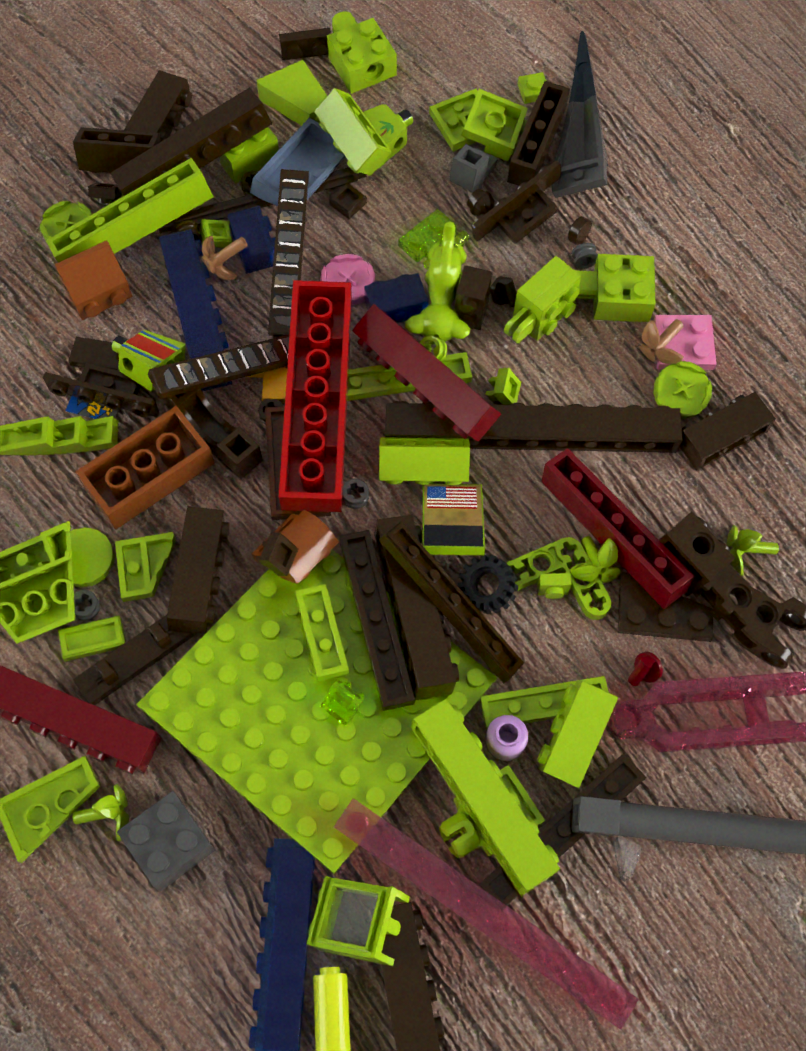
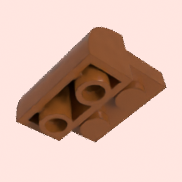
(311, 539)

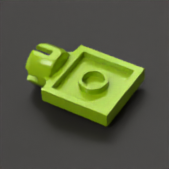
(469, 835)

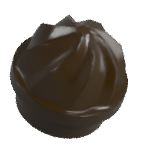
(480, 202)

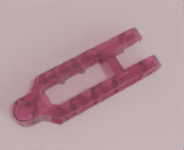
(637, 717)

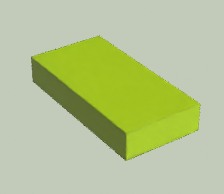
(91, 638)

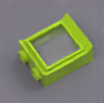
(355, 919)

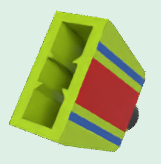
(146, 352)

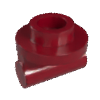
(646, 668)

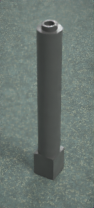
(685, 825)

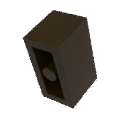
(473, 296)

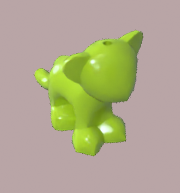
(442, 280)

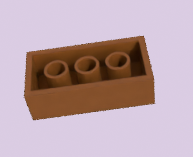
(145, 467)

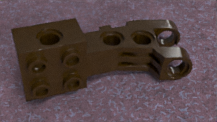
(717, 579)

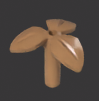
(214, 260)
(656, 344)

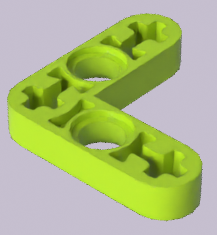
(562, 563)

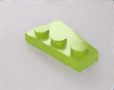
(45, 804)

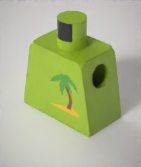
(390, 126)

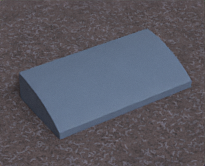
(306, 150)

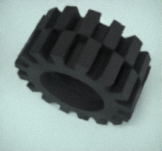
(505, 588)

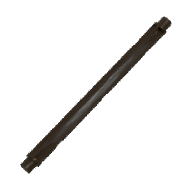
(220, 210)

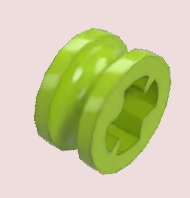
(441, 348)

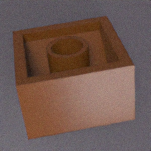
(94, 280)

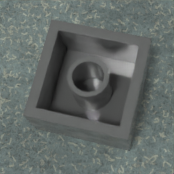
(166, 841)

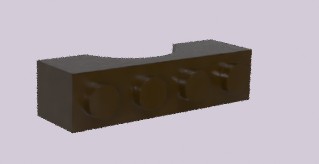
(225, 441)

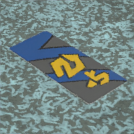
(91, 410)

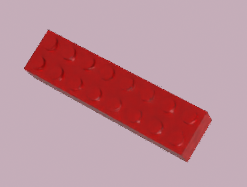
(316, 397)

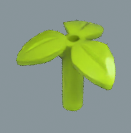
(748, 542)
(601, 562)
(106, 807)

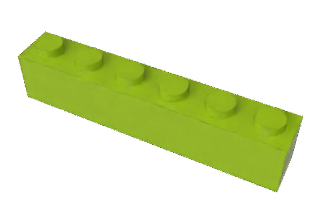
(136, 213)
(484, 797)

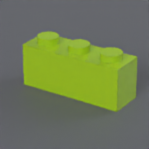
(352, 132)
(424, 460)
(576, 732)

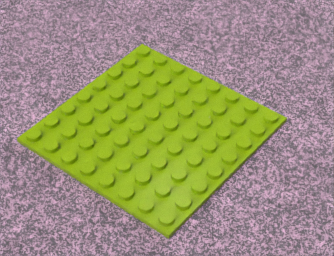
(255, 716)

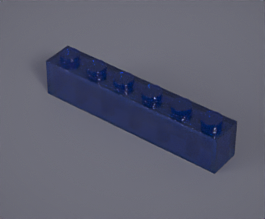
(193, 296)
(285, 948)

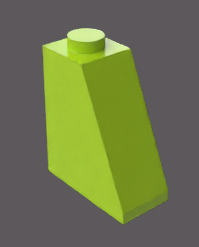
(292, 92)

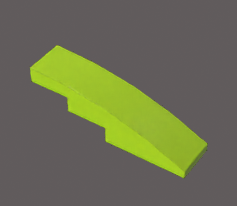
(53, 437)

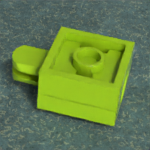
(360, 52)
(620, 287)
(544, 301)

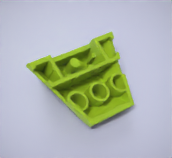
(37, 584)

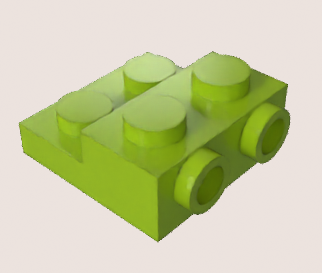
(495, 124)

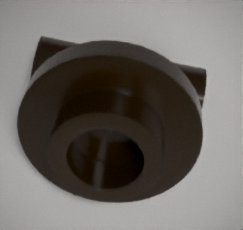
(503, 291)

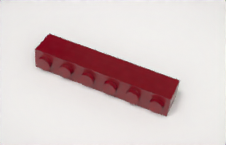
(426, 373)
(607, 518)
(76, 722)

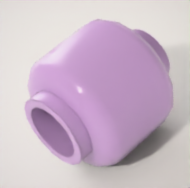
(506, 737)

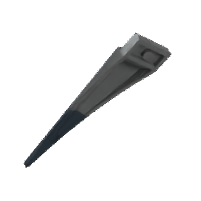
(582, 139)

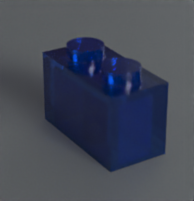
(255, 230)
(397, 297)

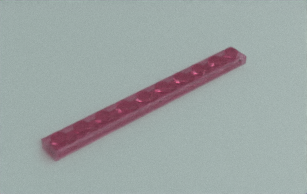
(487, 913)

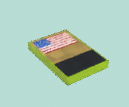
(453, 519)

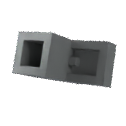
(471, 168)

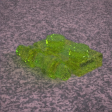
(427, 233)

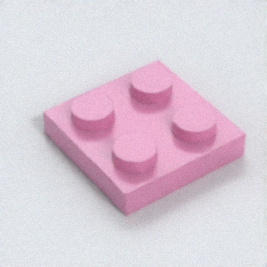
(693, 341)

